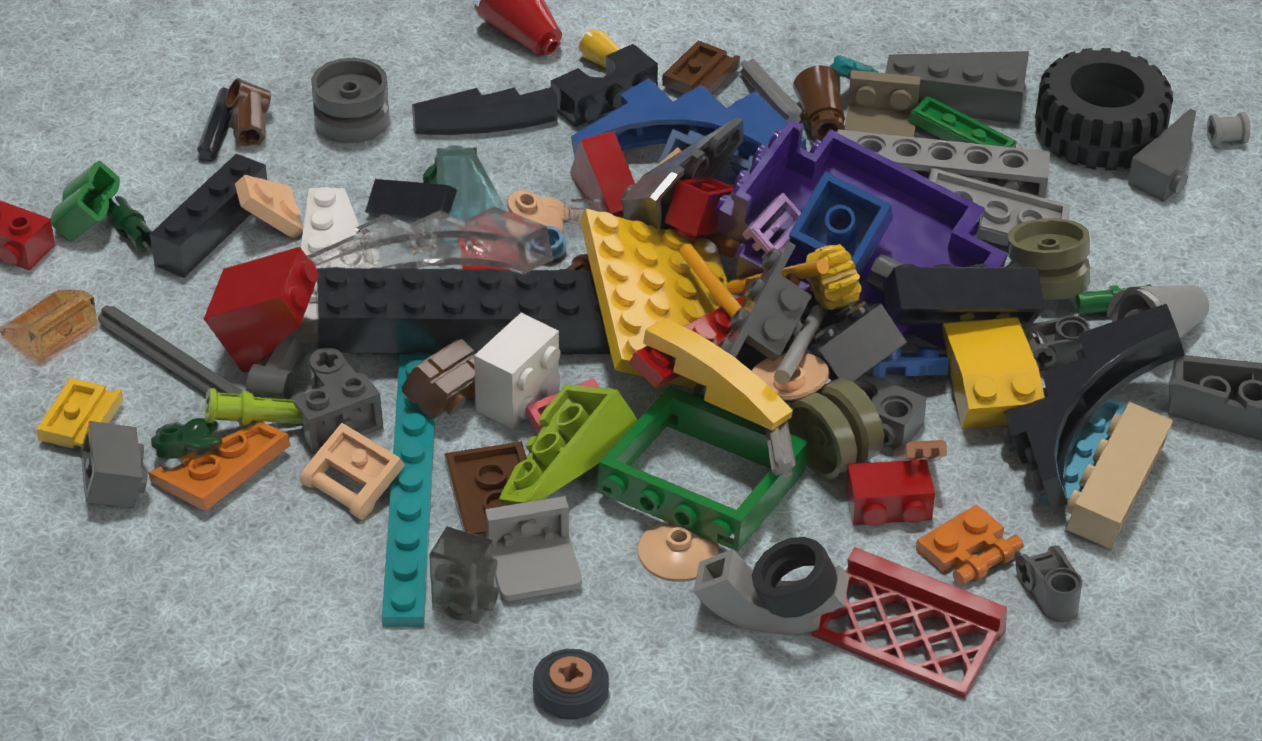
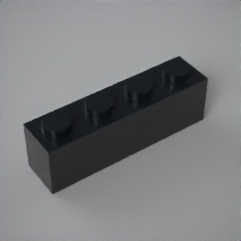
(203, 218)
(962, 294)

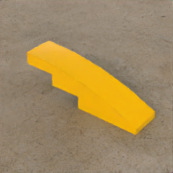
(727, 379)

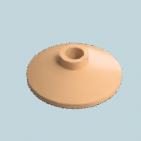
(807, 378)
(674, 551)

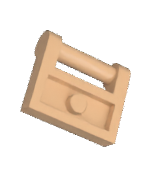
(359, 460)

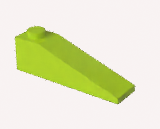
(573, 438)

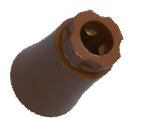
(821, 99)

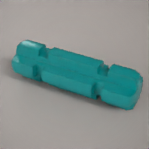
(844, 66)

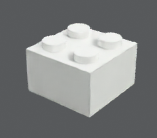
(516, 370)

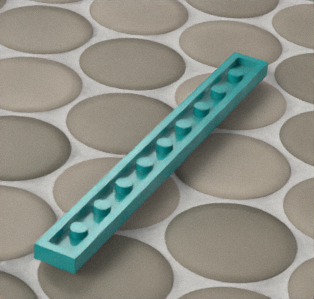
(409, 509)

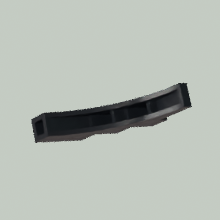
(1075, 391)

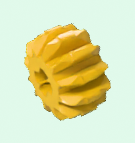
(841, 282)

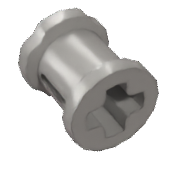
(1228, 128)

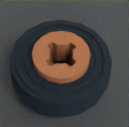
(570, 699)

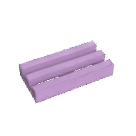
(762, 239)

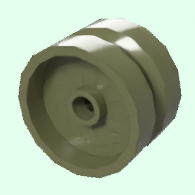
(1057, 250)
(839, 427)

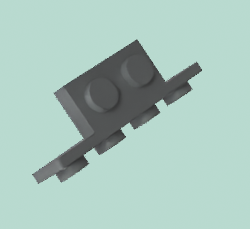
(771, 309)

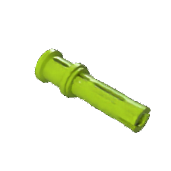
(246, 408)

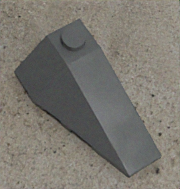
(653, 193)

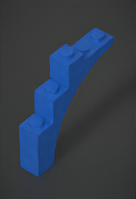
(651, 116)

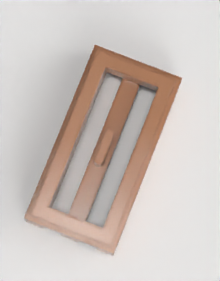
(916, 450)

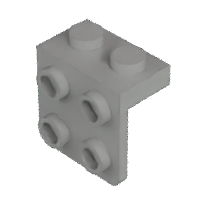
(533, 548)

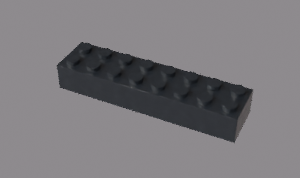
(434, 307)

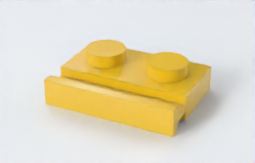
(74, 408)

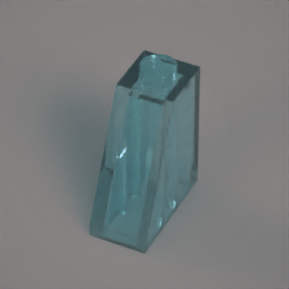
(464, 171)

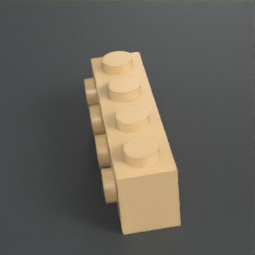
(1118, 475)

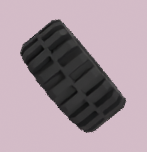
(1102, 107)

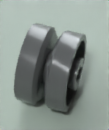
(350, 100)

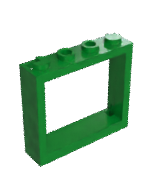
(681, 506)

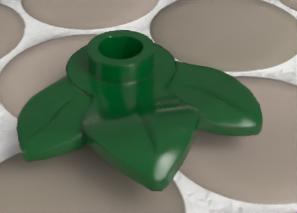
(175, 438)

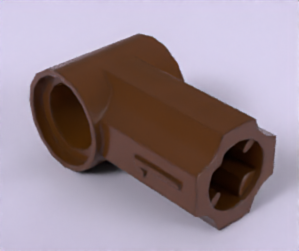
(249, 110)

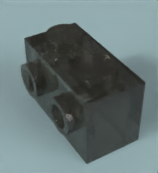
(463, 575)

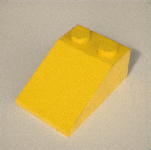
(990, 370)

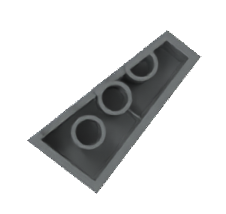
(972, 83)
(1218, 393)

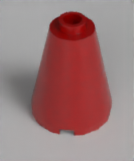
(523, 21)

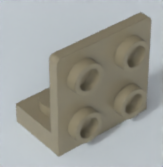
(882, 103)

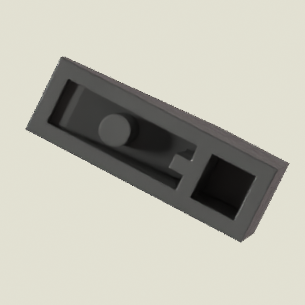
(1162, 164)

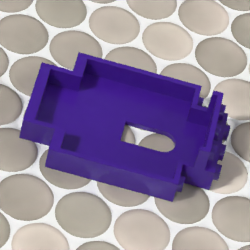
(927, 223)

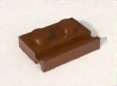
(700, 66)

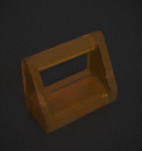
(52, 323)

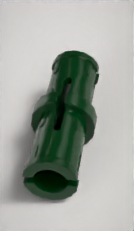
(130, 223)

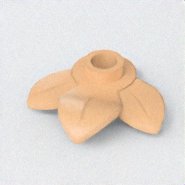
(539, 209)

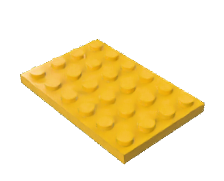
(644, 281)

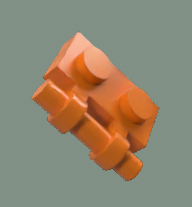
(962, 538)

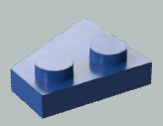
(924, 362)

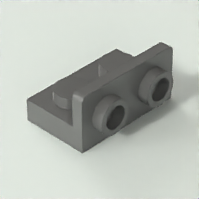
(346, 401)

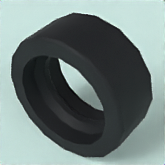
(805, 595)

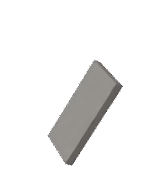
(1002, 205)

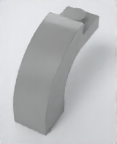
(728, 590)

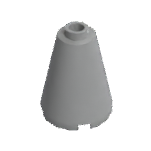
(1186, 304)

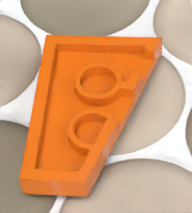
(213, 475)

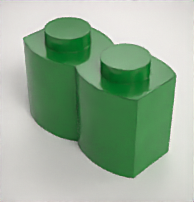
(85, 201)

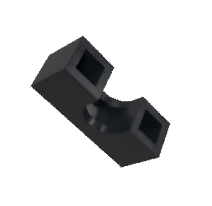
(587, 97)

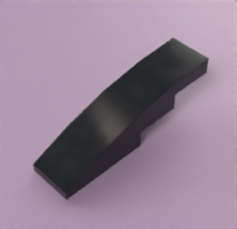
(477, 113)

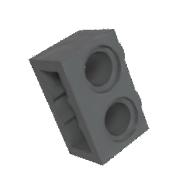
(898, 408)

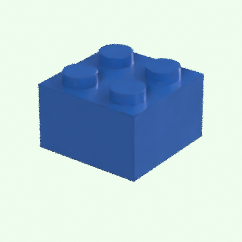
(842, 216)

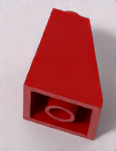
(260, 304)

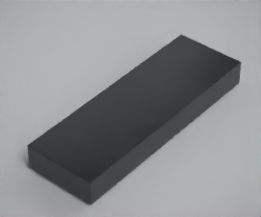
(409, 199)

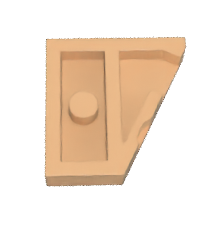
(271, 203)

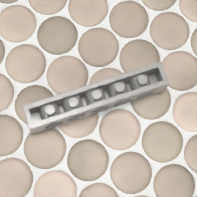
(999, 165)

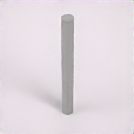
(800, 345)

